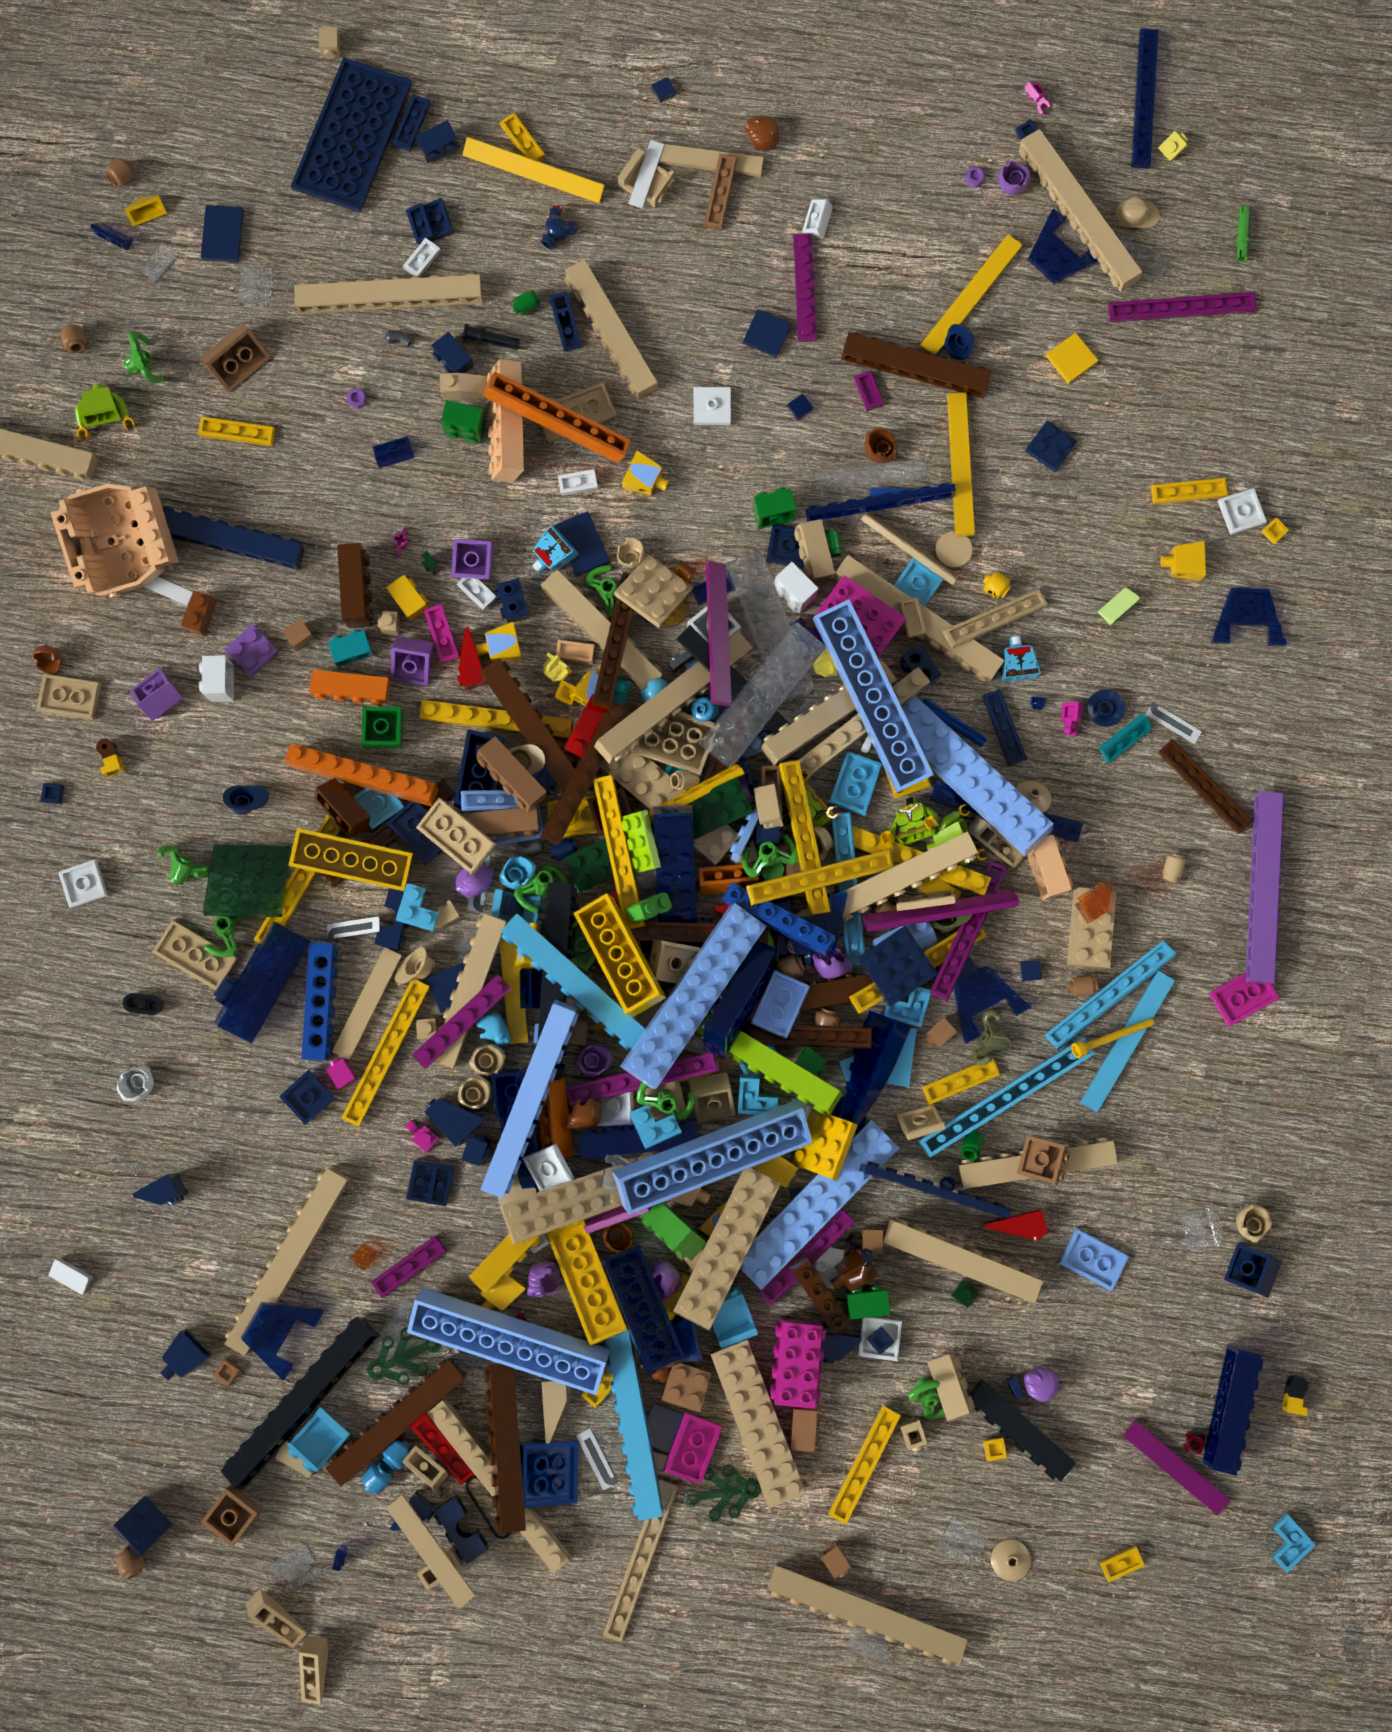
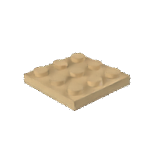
(653, 591)

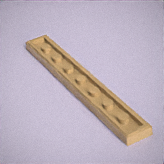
(639, 1566)

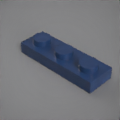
(411, 122)

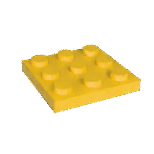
(830, 1145)

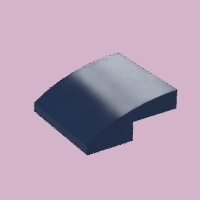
(430, 221)
(429, 1183)

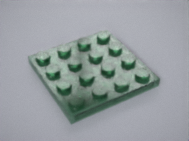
(247, 880)

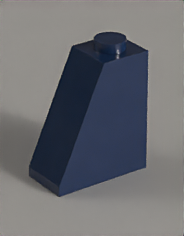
(453, 1120)

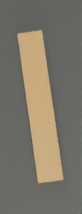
(708, 159)
(910, 548)
(994, 618)
(367, 1004)
(431, 1551)

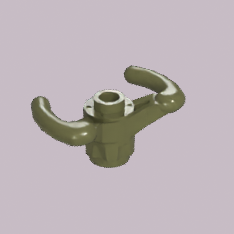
(990, 1038)

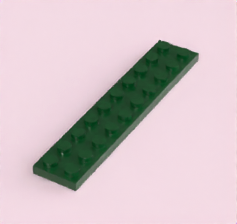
(710, 812)

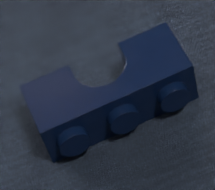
(392, 936)
(468, 1545)

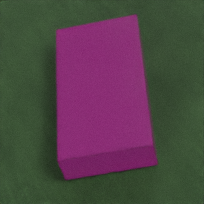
(868, 391)

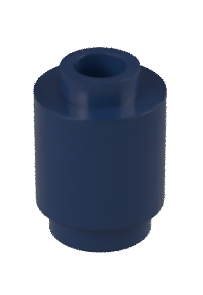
(565, 848)
(224, 989)

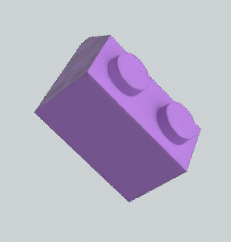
(472, 559)
(411, 660)
(156, 694)

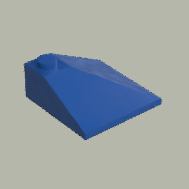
(549, 1472)

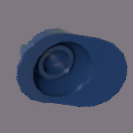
(959, 342)
(245, 798)

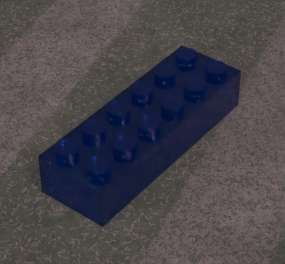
(676, 854)
(261, 982)
(739, 999)
(628, 1141)
(643, 1310)
(1232, 1410)

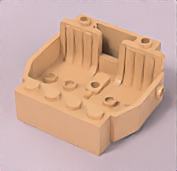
(108, 512)

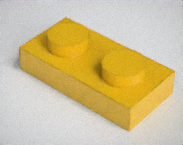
(1121, 1563)

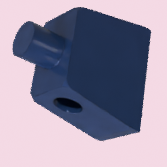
(183, 1355)

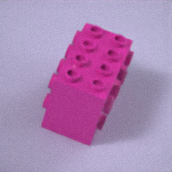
(877, 618)
(797, 1363)

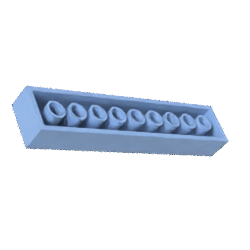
(872, 695)
(977, 780)
(693, 996)
(527, 1103)
(712, 1157)
(814, 1207)
(508, 1340)

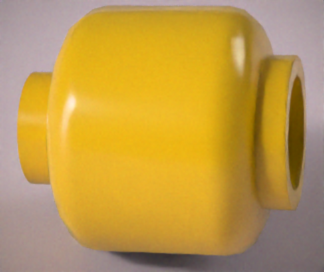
(996, 585)

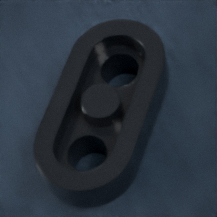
(143, 1004)

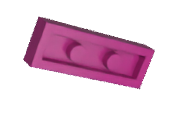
(441, 633)

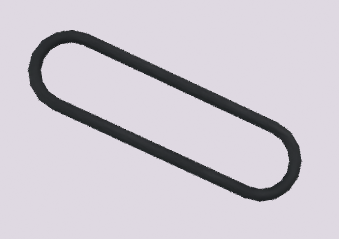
(480, 1510)

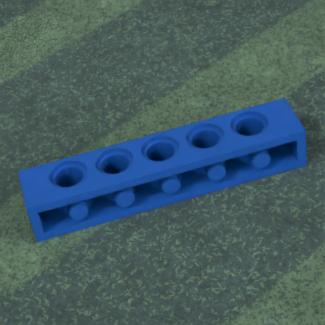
(782, 921)
(313, 992)

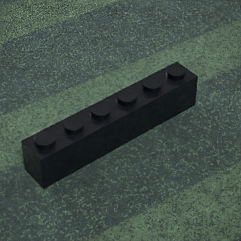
(1018, 1427)

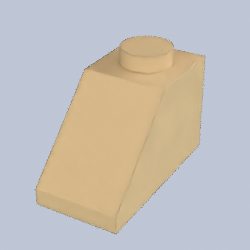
(425, 1468)

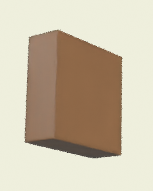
(227, 1372)

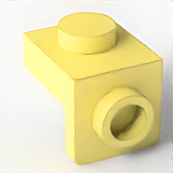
(1174, 145)

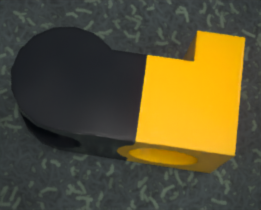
(1294, 1395)

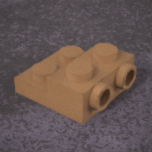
(1043, 1160)

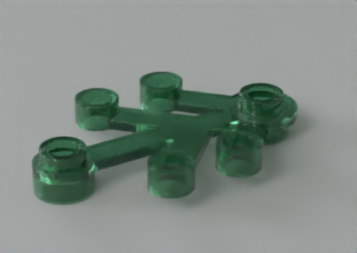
(400, 1359)
(726, 1492)

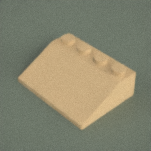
(677, 743)

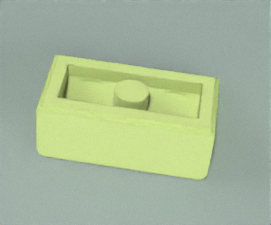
(1118, 605)

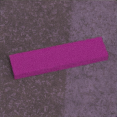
(611, 1217)
(409, 1266)

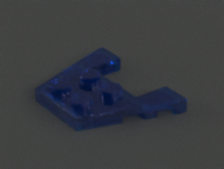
(1053, 256)
(1249, 608)
(827, 922)
(980, 992)
(270, 1328)

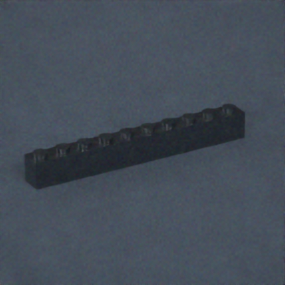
(559, 934)
(299, 1403)

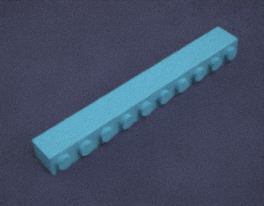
(572, 980)
(1002, 1099)
(634, 1427)

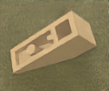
(462, 386)
(994, 841)
(554, 1400)
(274, 1618)
(313, 1666)

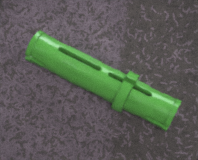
(1243, 239)

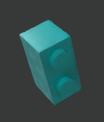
(350, 648)

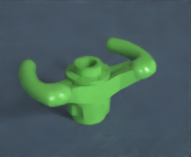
(140, 359)
(606, 587)
(769, 856)
(182, 866)
(539, 886)
(226, 929)
(666, 1102)
(927, 1394)

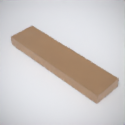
(720, 192)

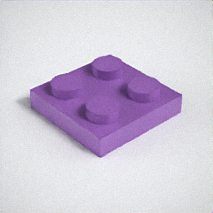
(252, 650)

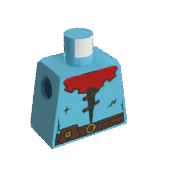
(553, 551)
(1019, 662)

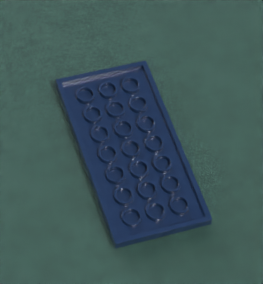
(351, 135)

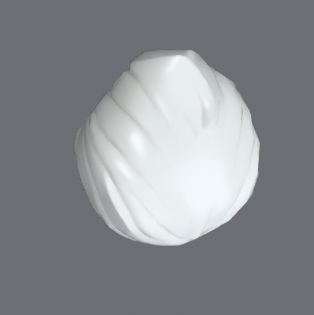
(135, 1083)

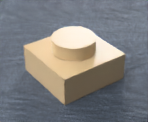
(426, 1028)

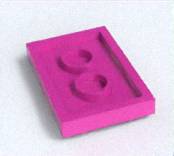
(1241, 999)
(692, 1448)

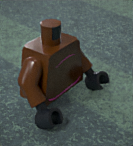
(855, 1268)

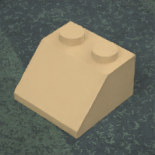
(712, 1097)

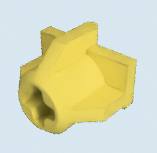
(824, 665)
(555, 669)

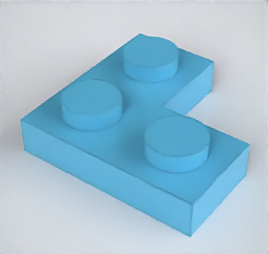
(411, 911)
(912, 1011)
(749, 1098)
(654, 1132)
(1296, 1543)

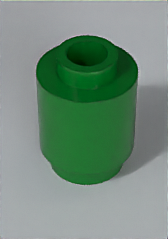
(525, 302)
(834, 542)
(972, 1145)

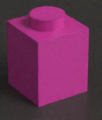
(341, 1073)

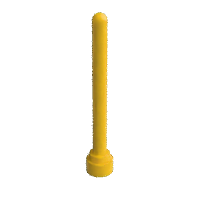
(1081, 1048)

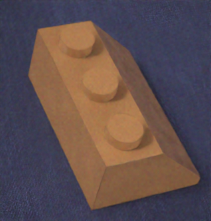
(235, 357)

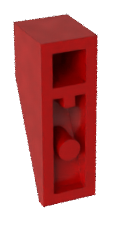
(470, 664)
(584, 728)
(1025, 1225)

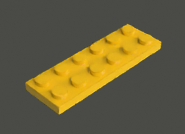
(587, 1283)

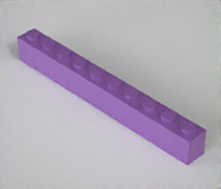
(1265, 888)

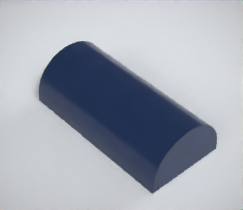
(471, 773)

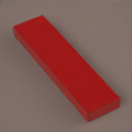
(441, 1447)

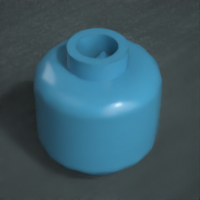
(704, 710)
(396, 1453)
(377, 1478)

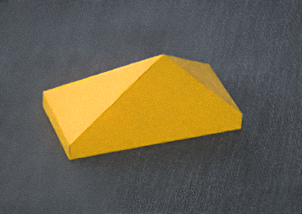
(145, 209)

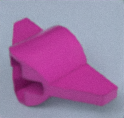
(401, 541)

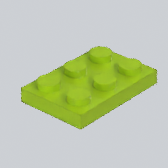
(640, 841)

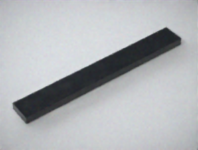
(699, 649)

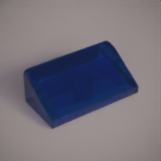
(112, 235)
(393, 452)

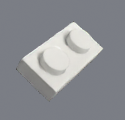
(422, 258)
(577, 482)
(477, 592)

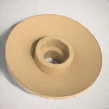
(1043, 798)
(1003, 1553)

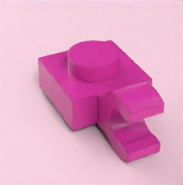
(1036, 93)
(1070, 715)
(424, 1136)

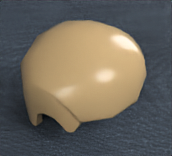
(631, 553)

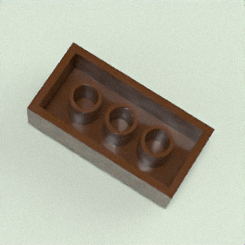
(354, 585)

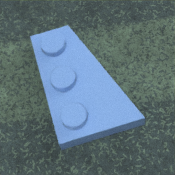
(744, 833)

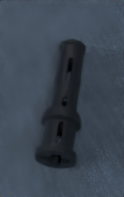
(481, 336)

